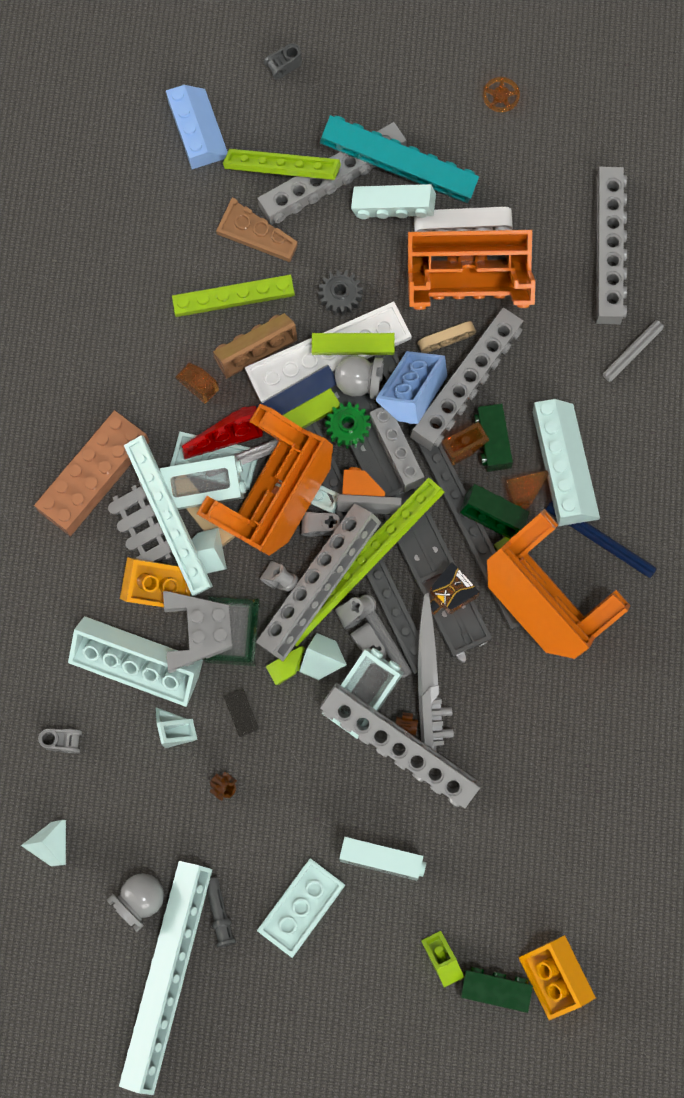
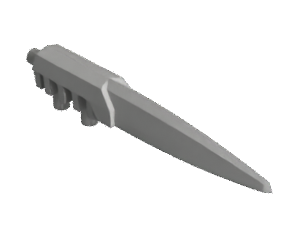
(428, 687)

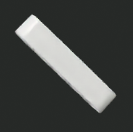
(466, 220)

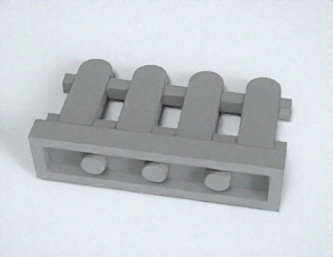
(137, 518)

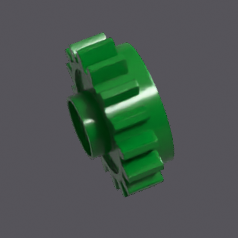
(344, 415)

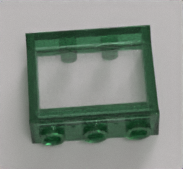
(243, 626)

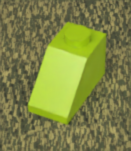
(442, 959)

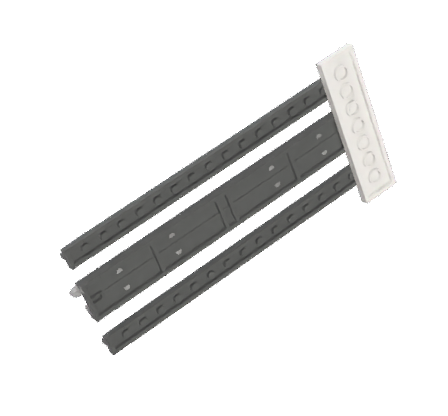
(422, 543)

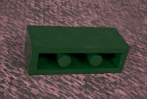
(497, 450)
(493, 511)
(496, 990)

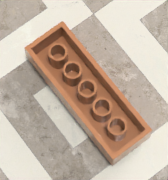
(89, 474)

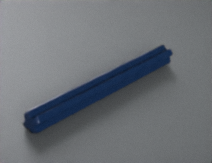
(610, 545)

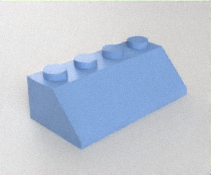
(196, 125)
(413, 386)

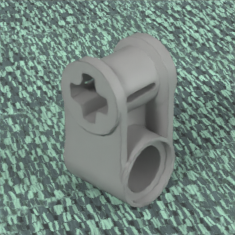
(317, 524)
(278, 577)
(355, 610)
(366, 638)
(65, 740)

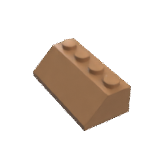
(255, 345)

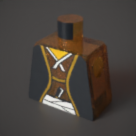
(452, 591)

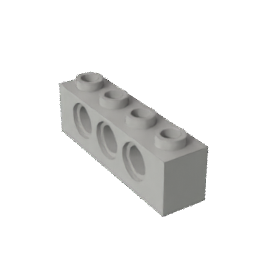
(397, 449)

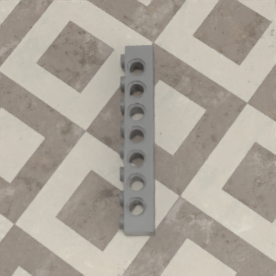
(311, 194)
(606, 312)
(504, 322)
(318, 582)
(458, 796)

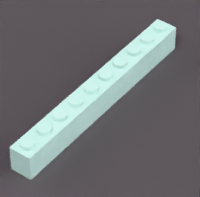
(165, 978)

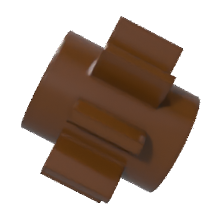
(407, 723)
(223, 786)

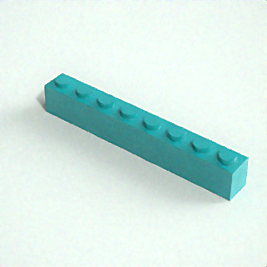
(399, 159)

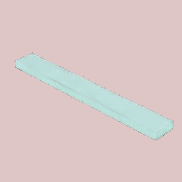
(168, 516)

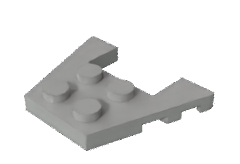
(207, 629)

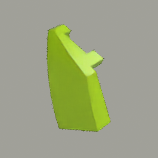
(283, 670)

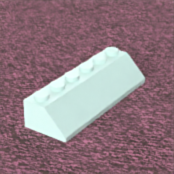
(565, 462)
(131, 661)

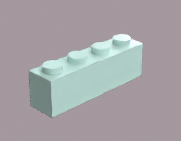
(393, 201)

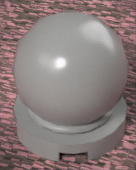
(358, 376)
(139, 898)

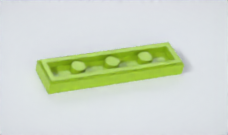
(353, 343)

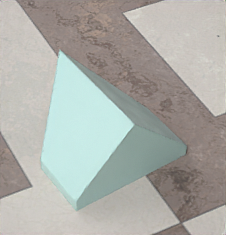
(210, 550)
(322, 657)
(174, 729)
(49, 843)

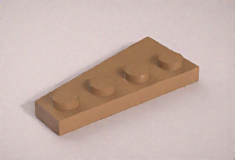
(250, 230)

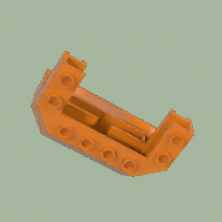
(467, 267)
(271, 511)
(539, 602)

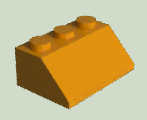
(557, 978)

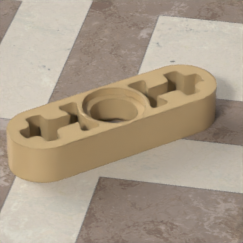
(446, 337)

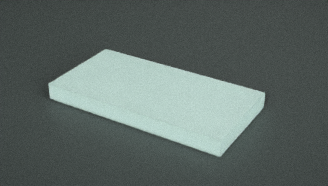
(248, 468)
(301, 908)

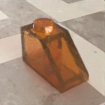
(198, 382)
(465, 443)
(524, 489)

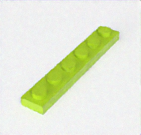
(282, 164)
(233, 295)

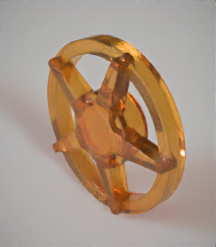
(501, 94)

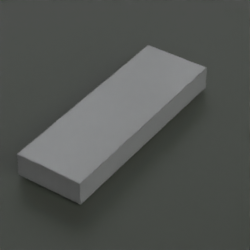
(374, 504)

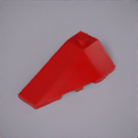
(227, 432)

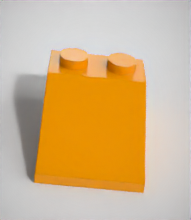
(147, 580)

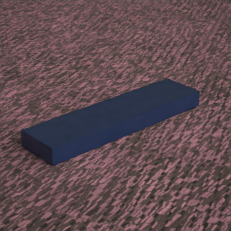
(301, 391)

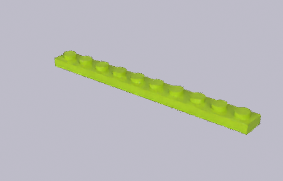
(379, 545)

